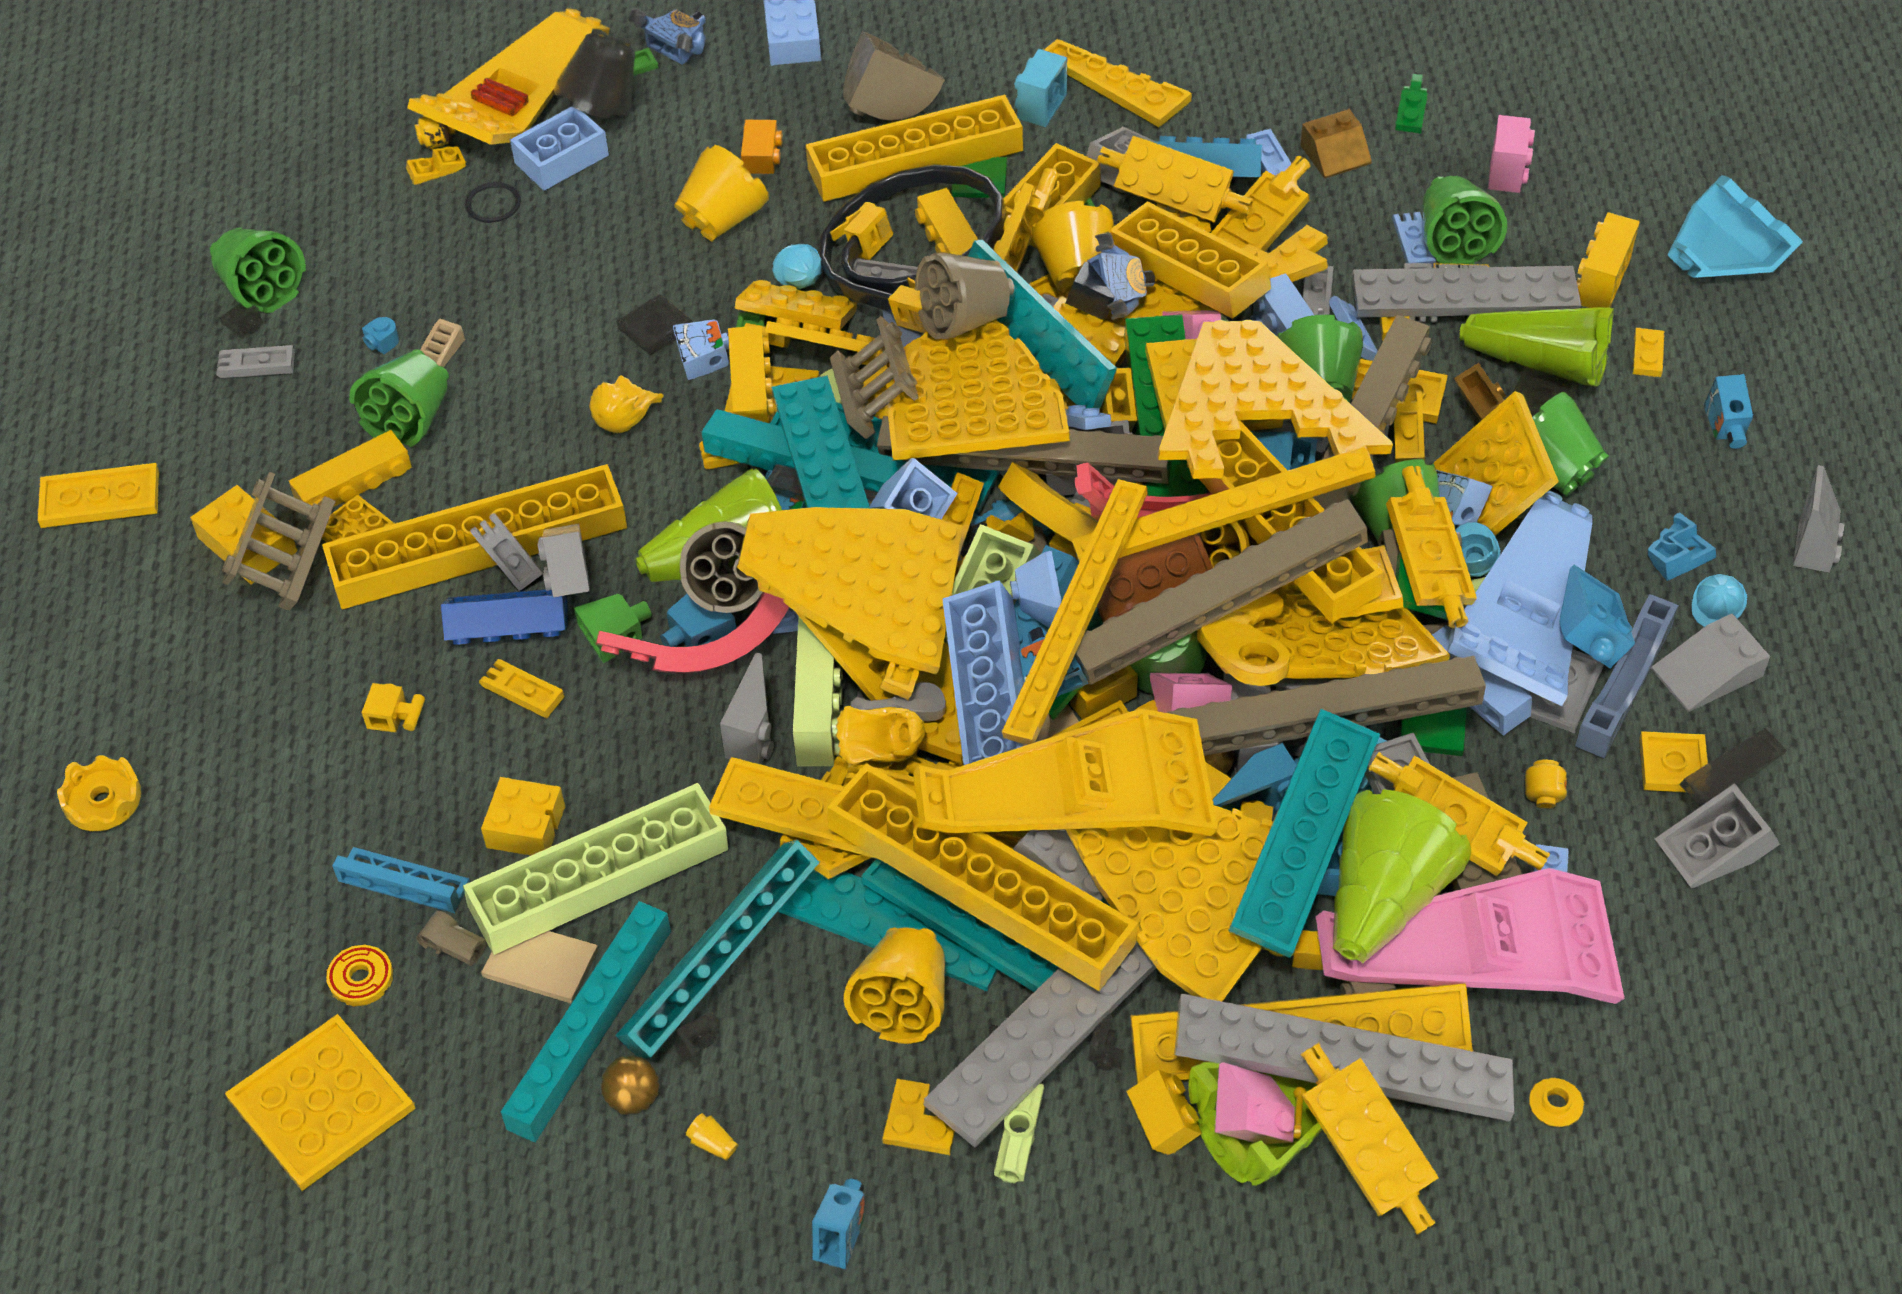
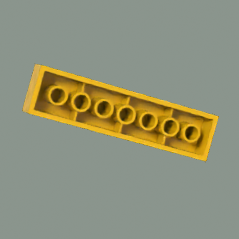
(944, 137)
(1335, 586)

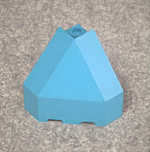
(1731, 235)

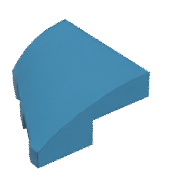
(1671, 551)

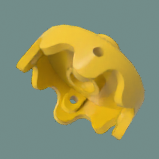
(86, 782)

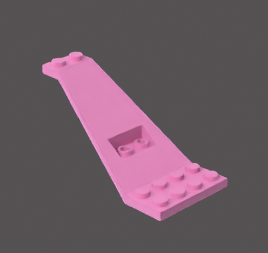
(1506, 934)

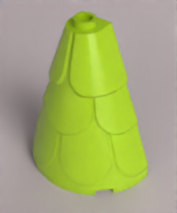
(1550, 341)
(732, 503)
(1391, 867)
(1239, 1157)

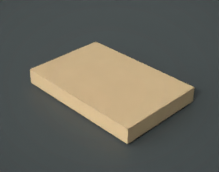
(544, 965)

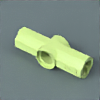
(1016, 1146)

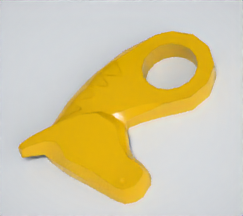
(1235, 637)

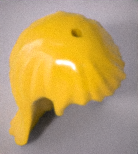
(620, 404)
(878, 734)

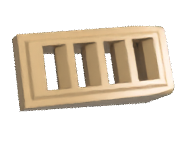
(446, 333)

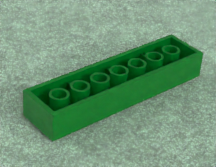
(1149, 420)

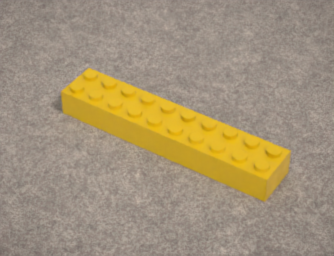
(443, 547)
(985, 879)

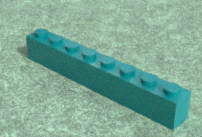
(766, 446)
(717, 949)
(586, 1022)

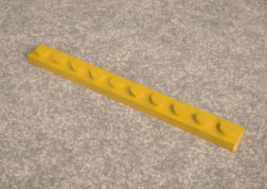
(1243, 501)
(1074, 613)
(902, 679)

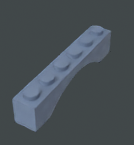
(1627, 677)

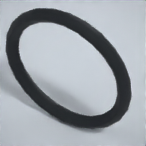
(494, 219)

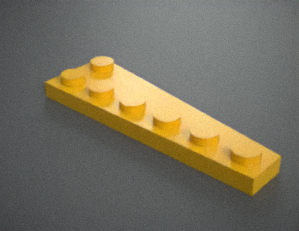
(1134, 92)

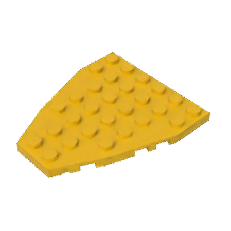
(975, 397)
(862, 573)
(1347, 646)
(1181, 894)

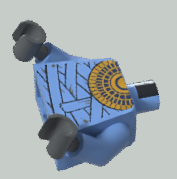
(672, 34)
(1121, 275)

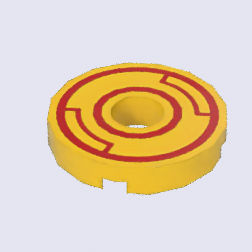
(354, 959)

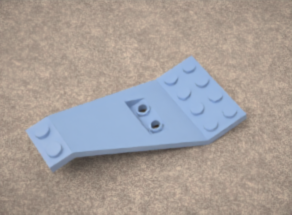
(1521, 599)

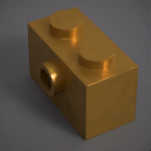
(1479, 391)

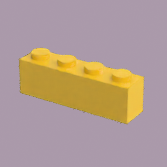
(944, 222)
(749, 373)
(353, 471)

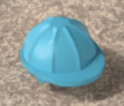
(797, 266)
(1479, 548)
(1717, 598)

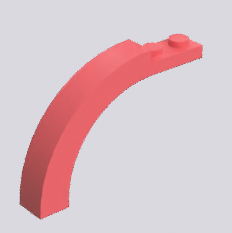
(1098, 490)
(747, 636)

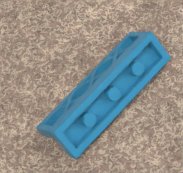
(400, 884)

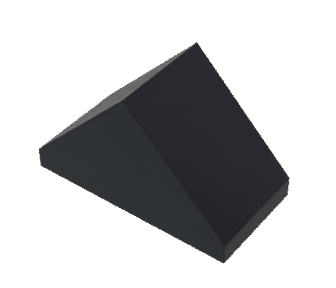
(1090, 293)

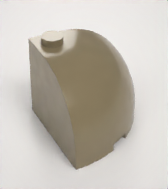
(886, 82)

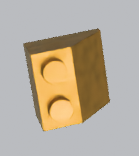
(1335, 143)

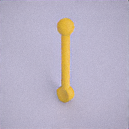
(1298, 1112)

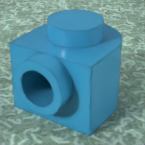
(380, 334)

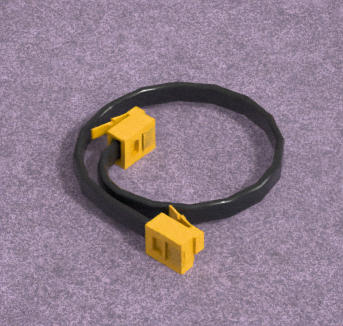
(869, 229)

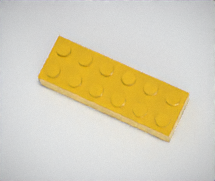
(1193, 259)

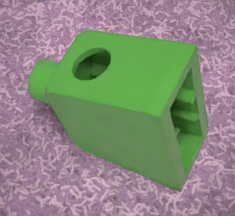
(611, 616)

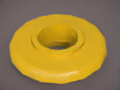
(1551, 1114)

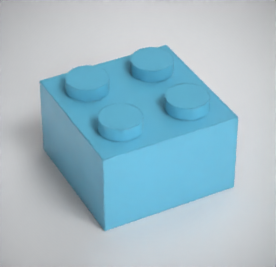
(1041, 87)

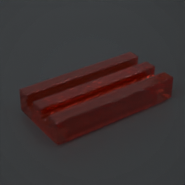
(502, 95)

